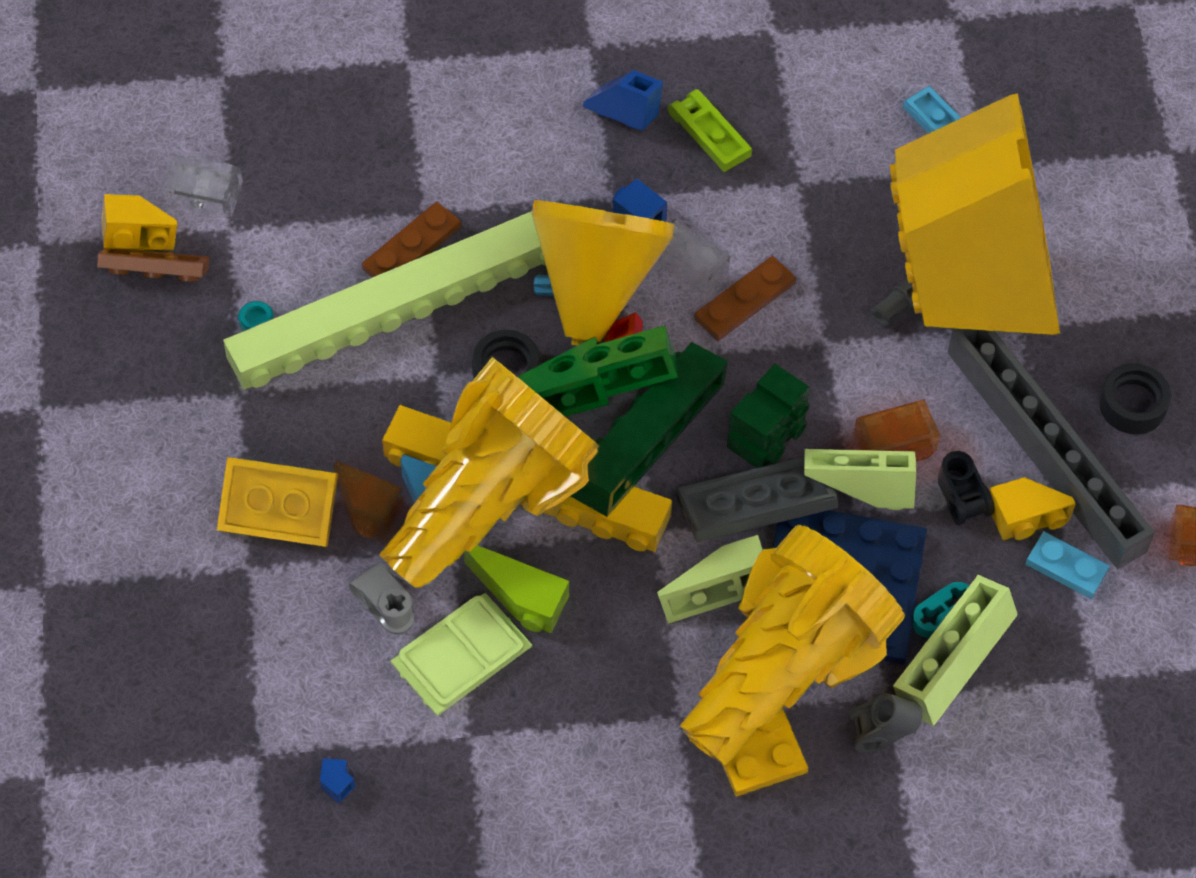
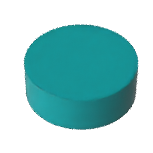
(254, 314)

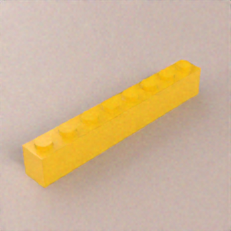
(635, 520)

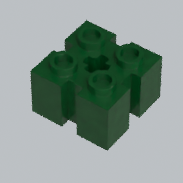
(769, 418)

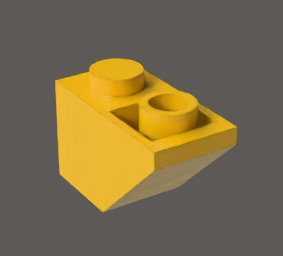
(136, 224)
(1029, 506)

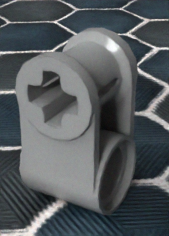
(384, 598)

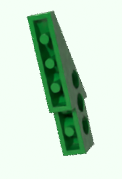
(594, 371)

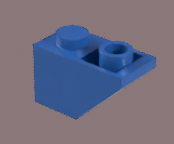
(628, 99)

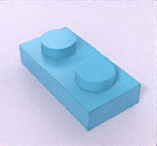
(1067, 565)

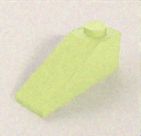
(871, 476)
(711, 582)

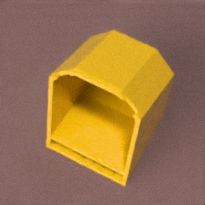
(975, 225)

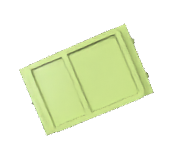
(460, 653)

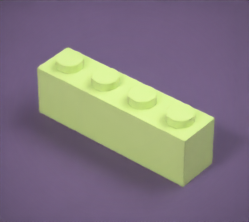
(957, 648)

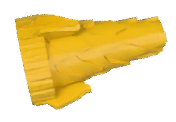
(497, 452)
(807, 621)

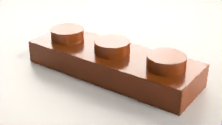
(414, 240)
(154, 263)
(745, 298)

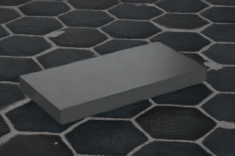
(753, 499)

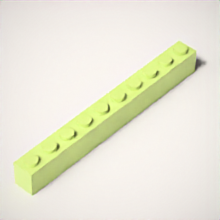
(384, 302)

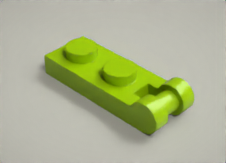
(710, 130)

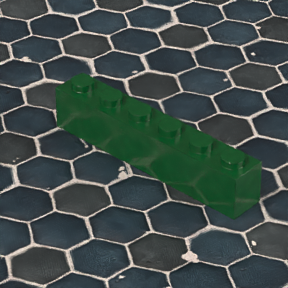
(650, 428)

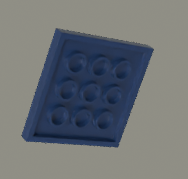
(885, 549)

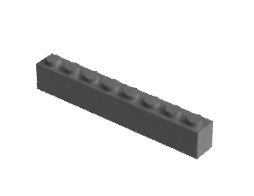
(1052, 444)

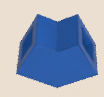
(335, 779)

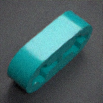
(935, 604)

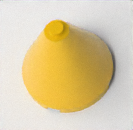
(595, 262)

